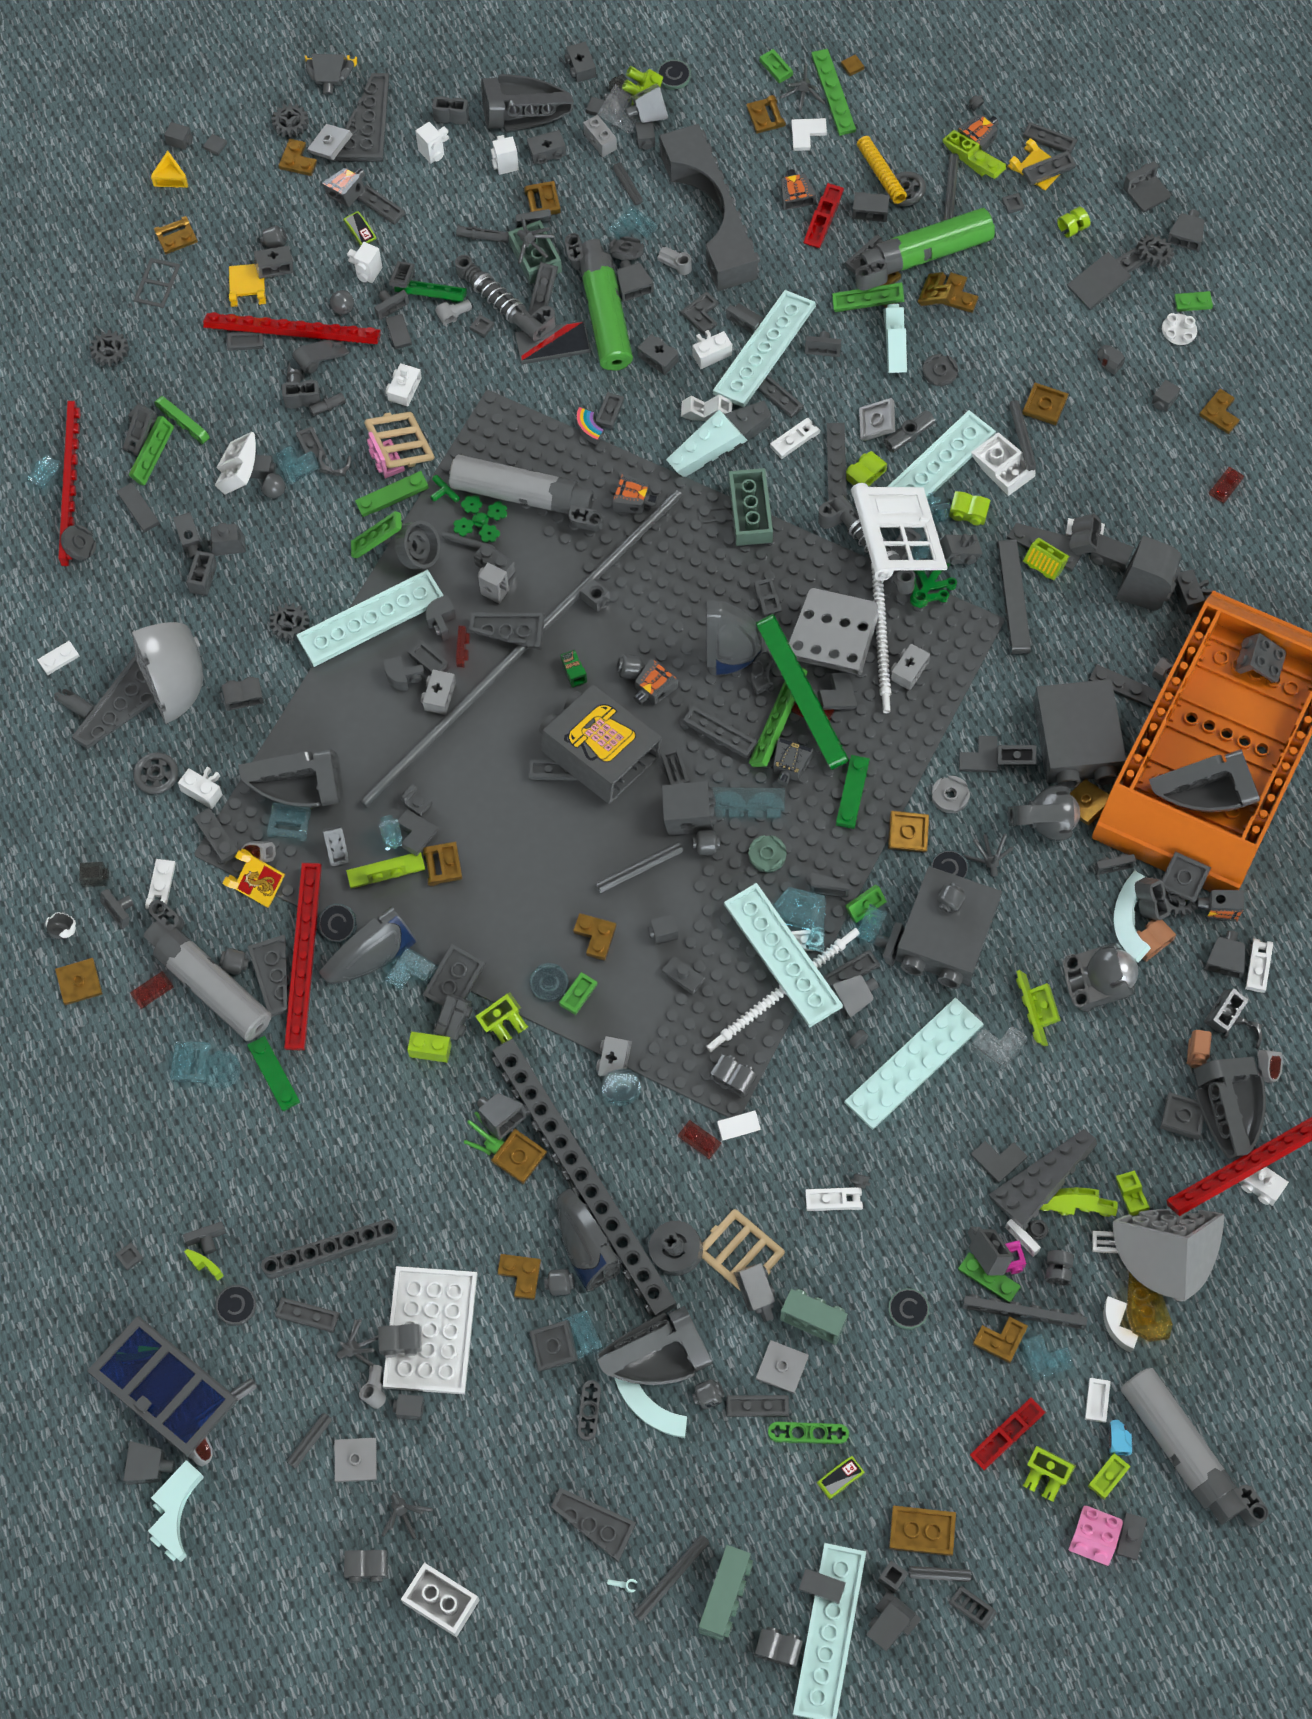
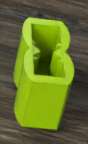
(866, 470)
(969, 508)

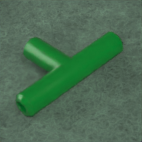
(444, 489)

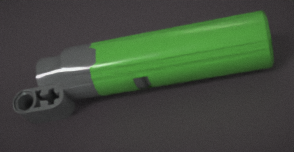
(923, 246)
(603, 301)

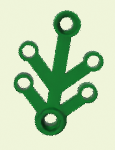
(920, 598)

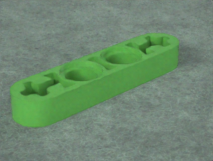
(182, 419)
(808, 1429)

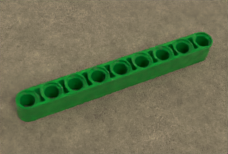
(802, 691)

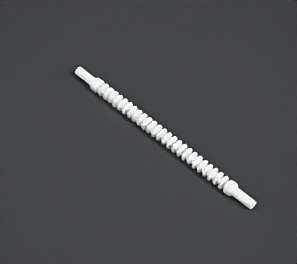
(885, 690)
(726, 1034)

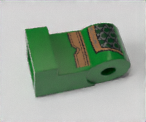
(573, 668)

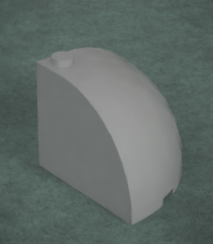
(170, 666)
(1170, 1250)

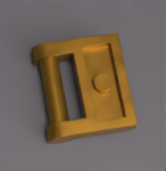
(760, 117)
(547, 195)
(177, 239)
(448, 860)

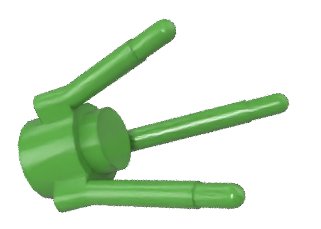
(492, 1143)

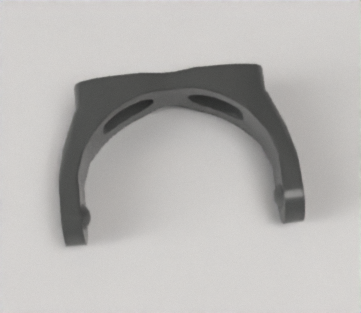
(325, 469)
(1256, 1026)

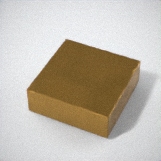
(852, 65)

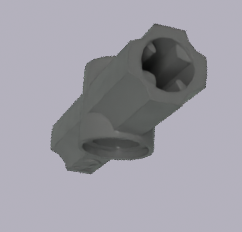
(916, 425)

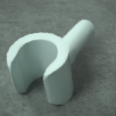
(622, 1584)

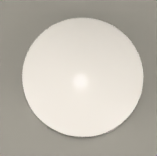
(1179, 329)

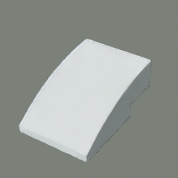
(237, 463)
(1003, 463)

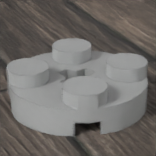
(949, 784)

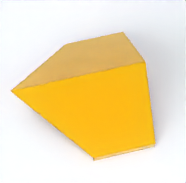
(168, 173)

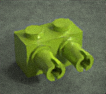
(643, 80)
(494, 1015)
(1046, 1463)

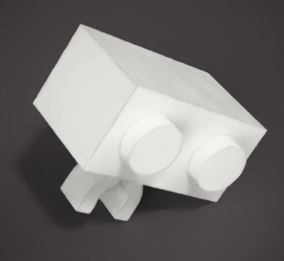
(431, 141)
(504, 155)
(366, 261)
(711, 349)
(403, 384)
(201, 787)
(1265, 1185)

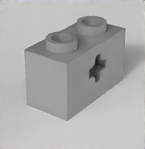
(600, 135)
(493, 582)
(910, 666)
(439, 692)
(611, 1046)

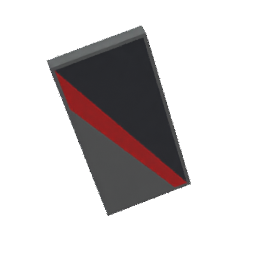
(561, 342)

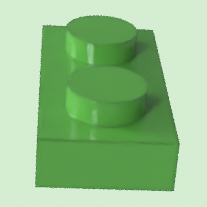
(776, 66)
(1193, 301)
(859, 906)
(578, 993)

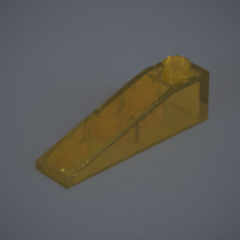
(1147, 1312)

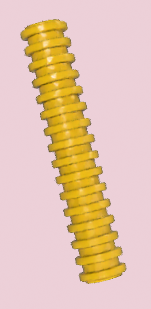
(881, 169)

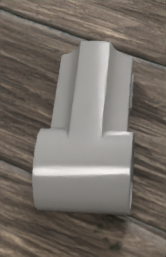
(676, 260)

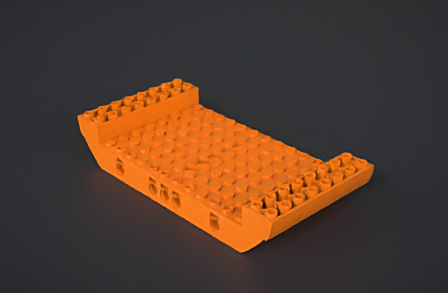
(1245, 705)

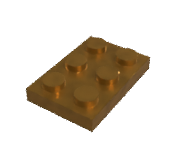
(922, 1530)

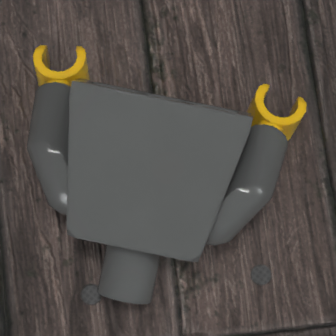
(329, 69)

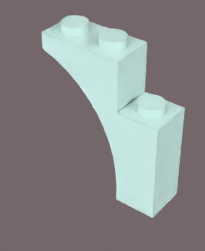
(895, 338)
(172, 1499)

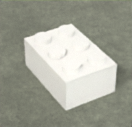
(440, 1599)

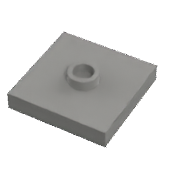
(329, 141)
(877, 419)
(782, 1367)
(355, 1460)

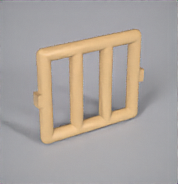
(422, 442)
(748, 1227)

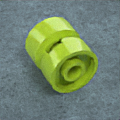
(1074, 221)

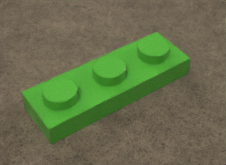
(997, 1284)

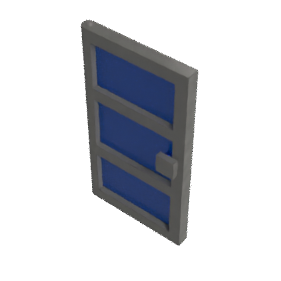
(162, 1386)

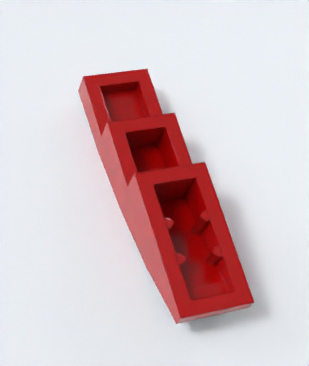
(823, 215)
(1007, 1433)

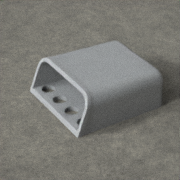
(834, 631)

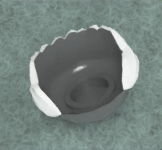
(60, 926)

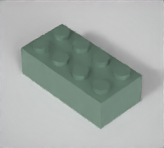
(750, 507)
(725, 1592)

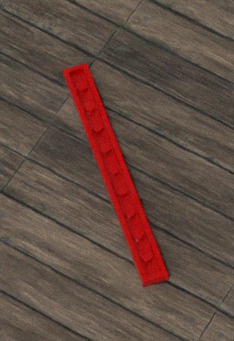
(292, 328)
(69, 475)
(303, 956)
(1241, 1168)

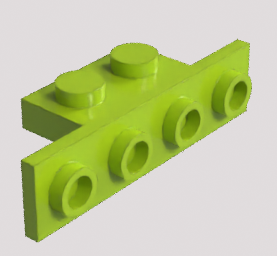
(385, 870)
(1040, 1006)

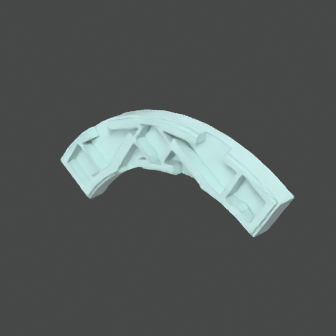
(1125, 919)
(649, 1411)

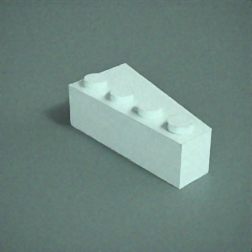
(706, 444)

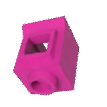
(1016, 1266)

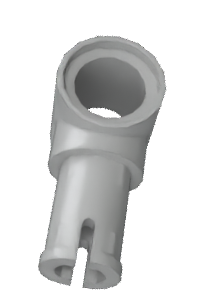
(449, 313)
(371, 1391)

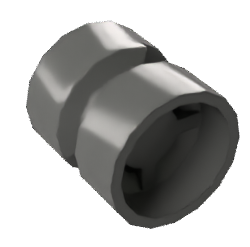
(1059, 1267)

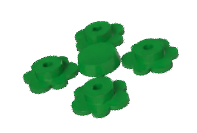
(480, 519)

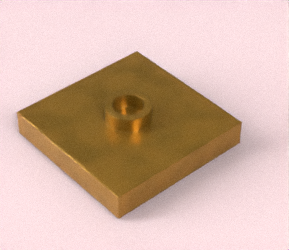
(1045, 404)
(1090, 800)
(908, 831)
(78, 981)
(519, 1156)

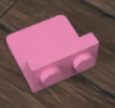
(376, 453)
(1096, 1535)

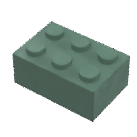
(532, 257)
(814, 1316)

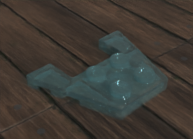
(804, 911)

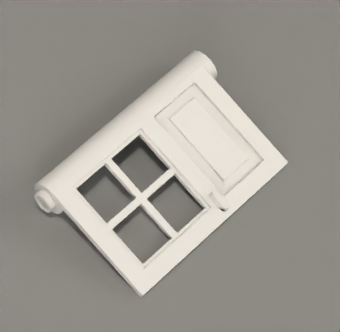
(901, 509)

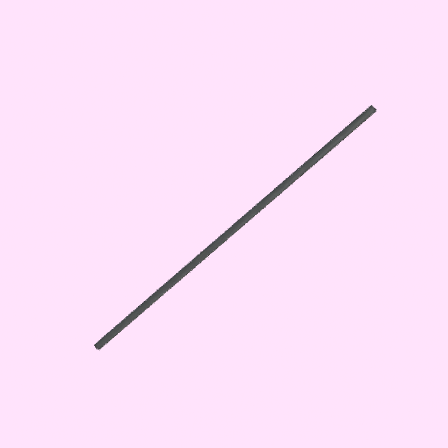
(518, 651)

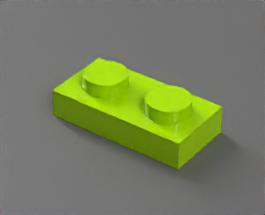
(1109, 1476)

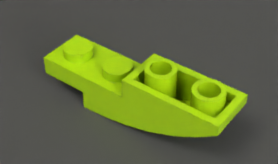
(973, 156)
(1083, 1198)

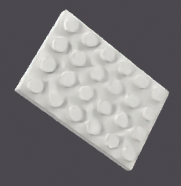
(444, 1309)

